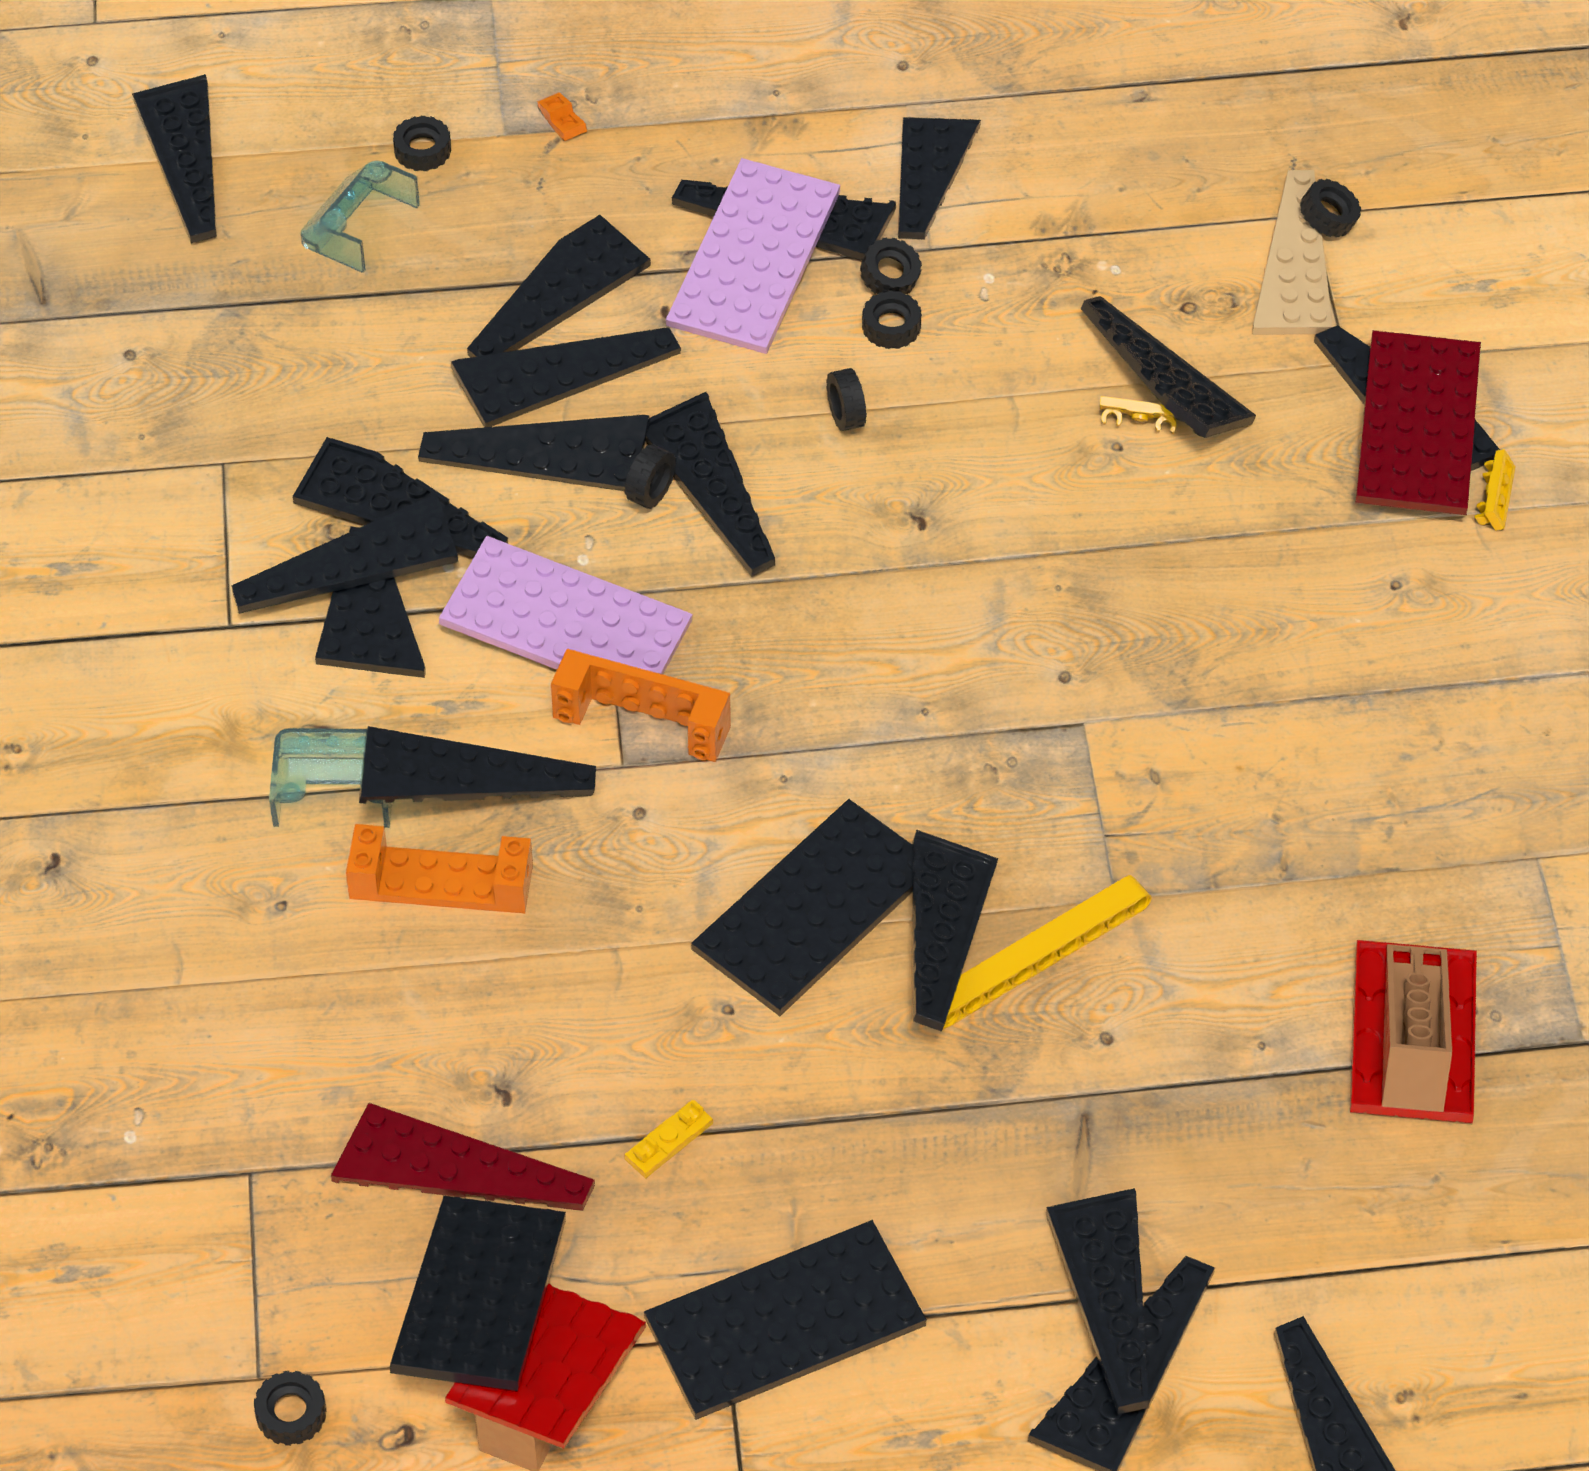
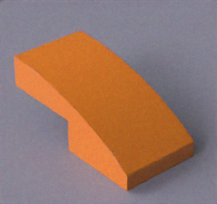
(560, 116)

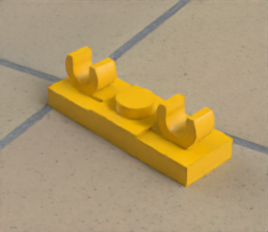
(1138, 410)
(1498, 491)
(668, 1138)

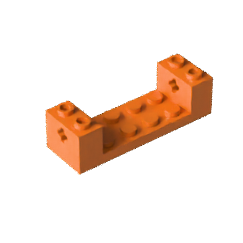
(589, 677)
(439, 876)

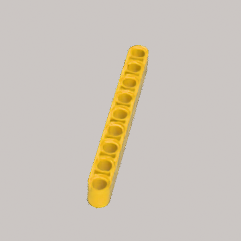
(1047, 946)

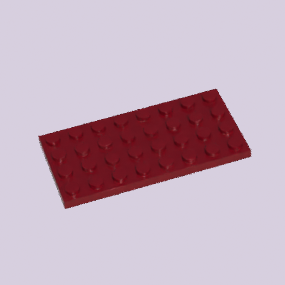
(1418, 423)

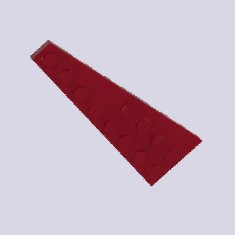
(425, 1157)

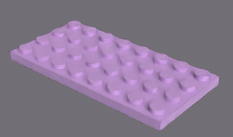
(753, 256)
(548, 607)

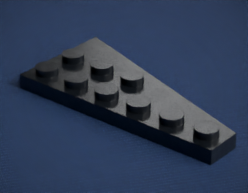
(929, 163)

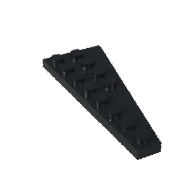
(848, 231)
(531, 378)
(947, 904)

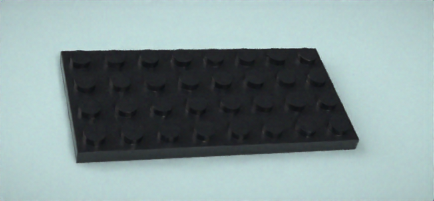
(811, 908)
(479, 1293)
(784, 1319)

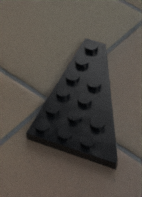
(370, 631)

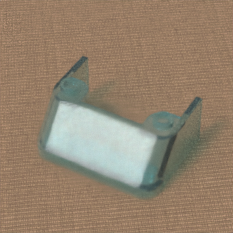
(326, 227)
(316, 757)

